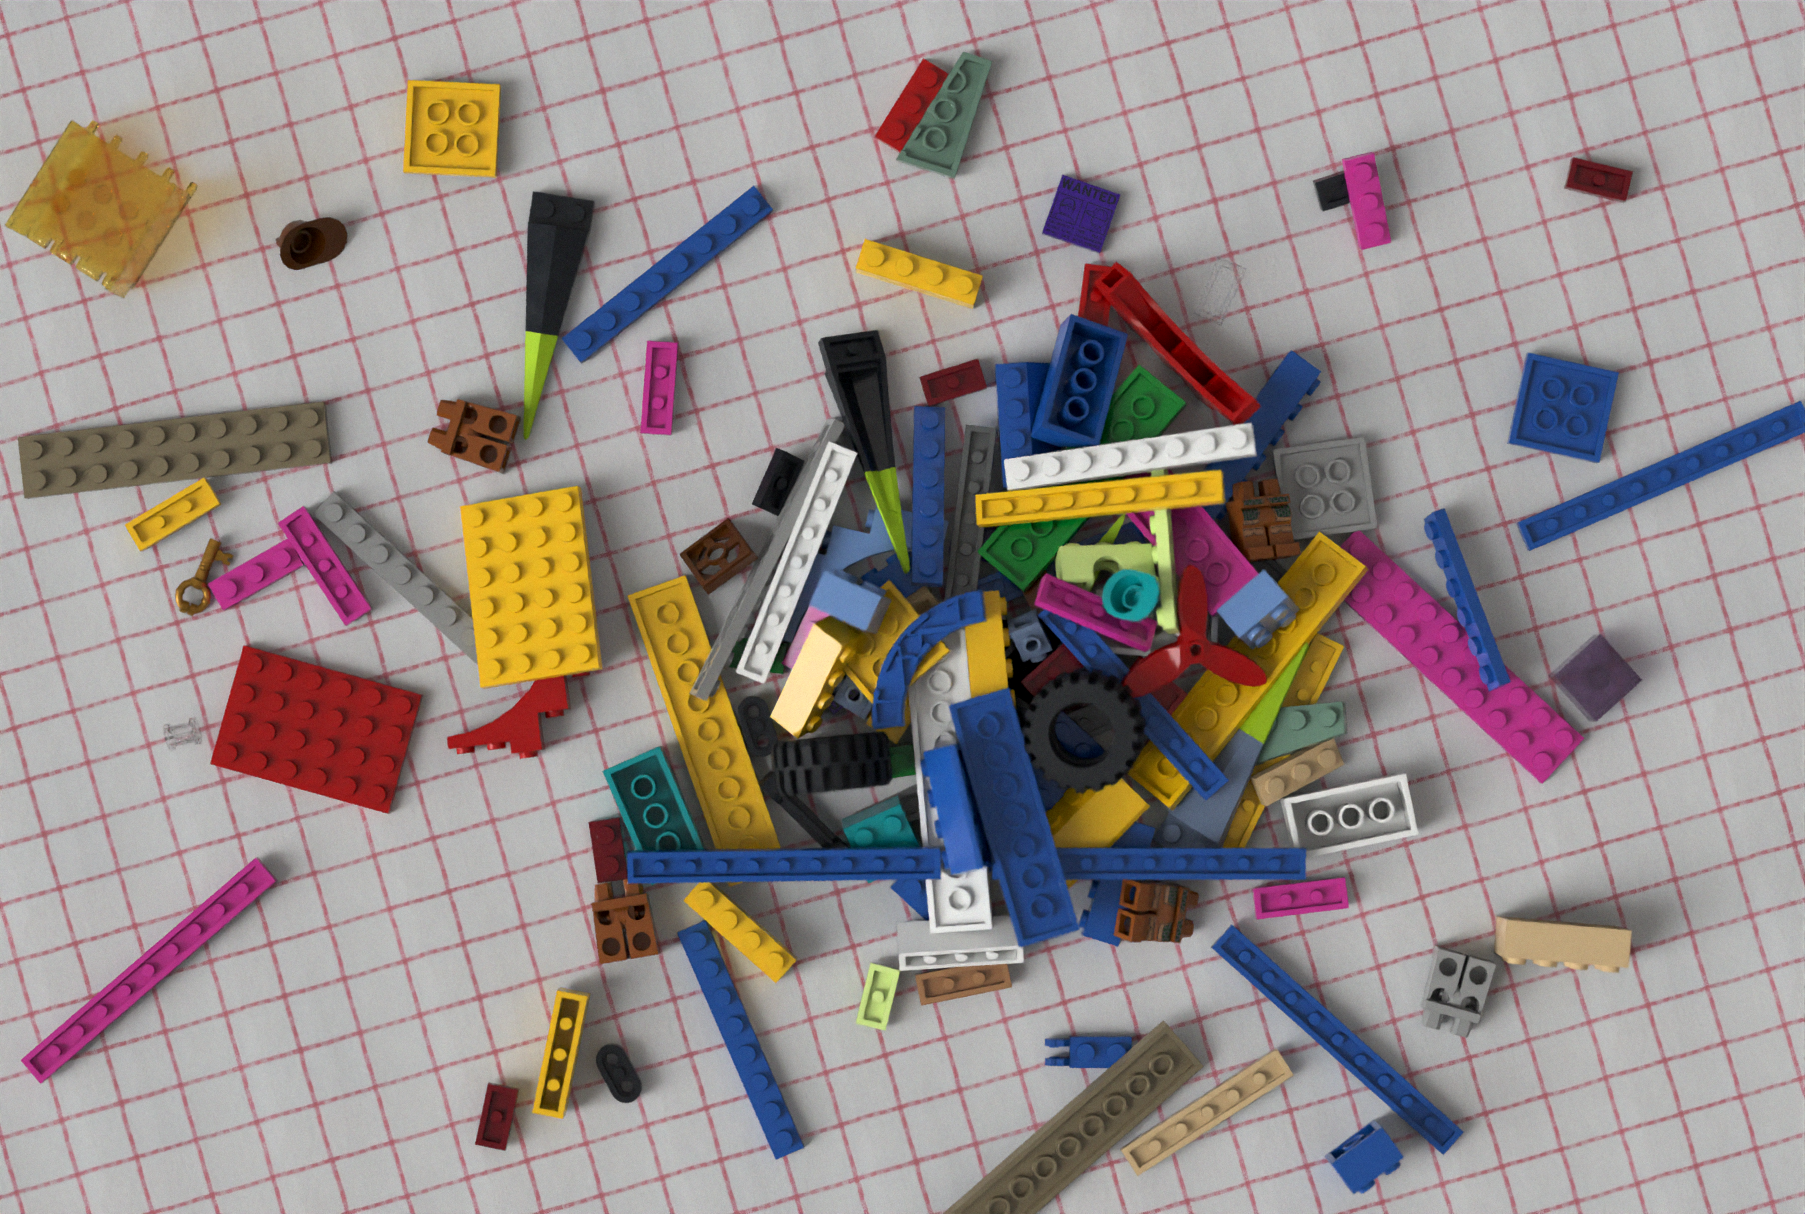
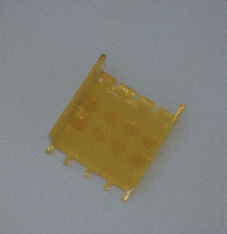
(100, 208)

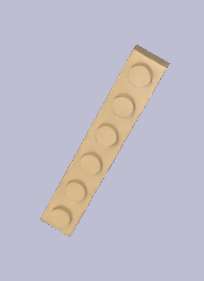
(1206, 1112)

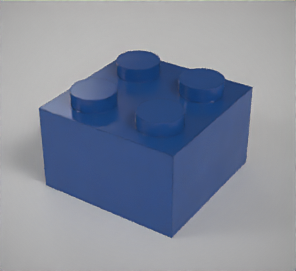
(1365, 1157)

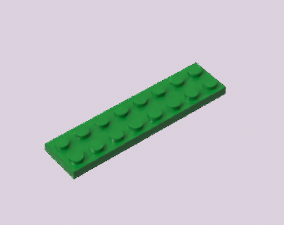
(1136, 411)

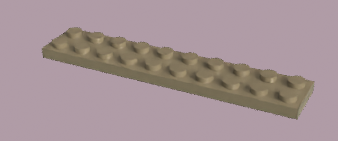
(174, 450)
(1084, 1128)

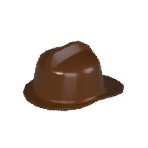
(311, 242)

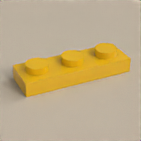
(173, 514)

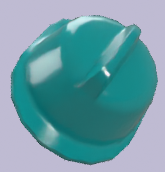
(1130, 594)

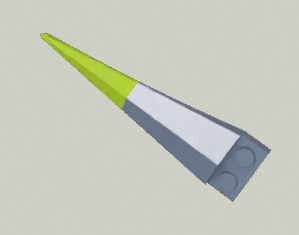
(1207, 823)

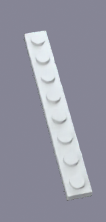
(1130, 457)
(796, 562)

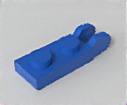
(1089, 1051)

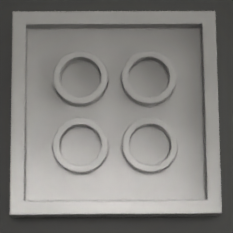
(1327, 487)

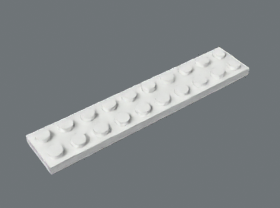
(964, 898)

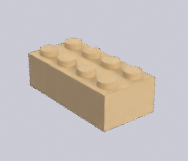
(1565, 942)

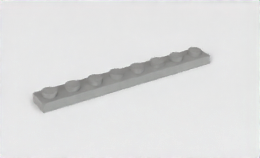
(399, 572)

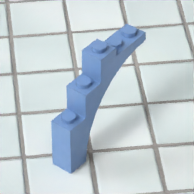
(845, 549)

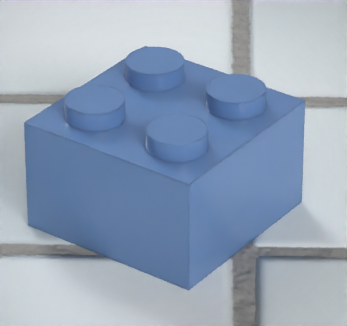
(855, 604)
(1258, 610)

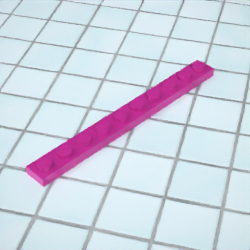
(149, 970)

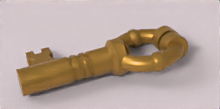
(199, 580)

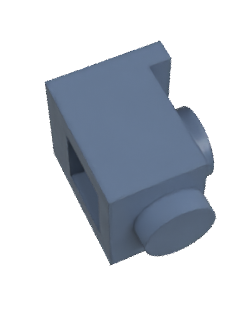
(1027, 628)
(859, 706)

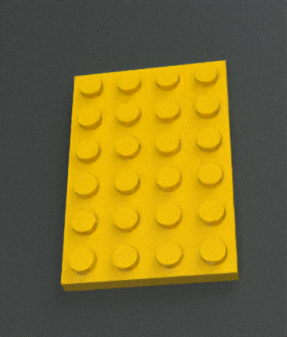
(531, 587)

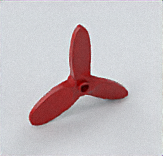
(1173, 659)

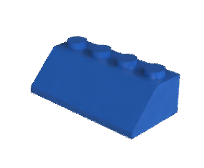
(1079, 384)
(1018, 398)
(956, 809)

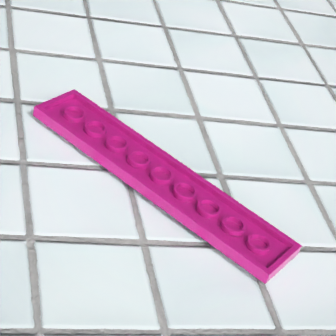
(1440, 651)

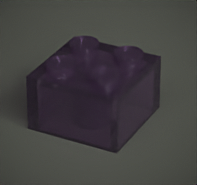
(1595, 677)

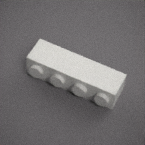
(957, 949)

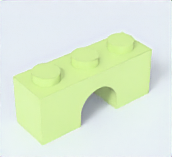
(1078, 563)

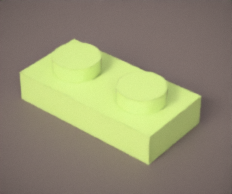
(877, 996)

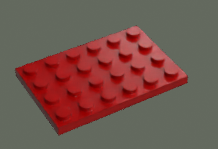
(316, 729)

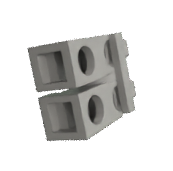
(1448, 997)

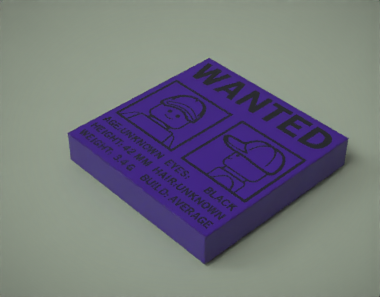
(1081, 214)

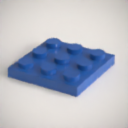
(1562, 408)

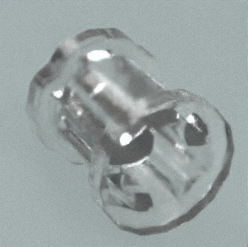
(182, 734)

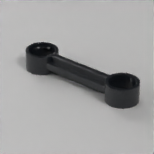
(802, 815)

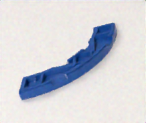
(913, 646)

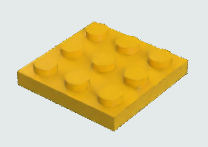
(452, 128)
(874, 648)

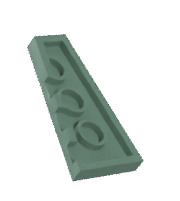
(945, 127)
(1303, 727)

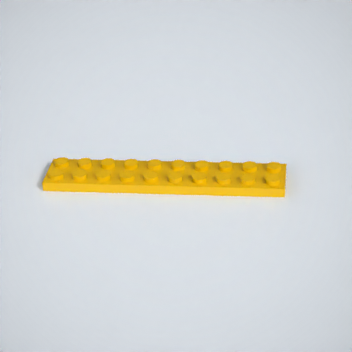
(1219, 707)
(703, 728)

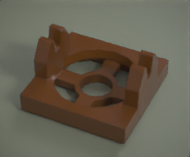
(710, 543)

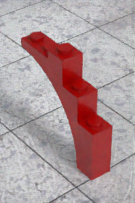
(1174, 346)
(522, 722)

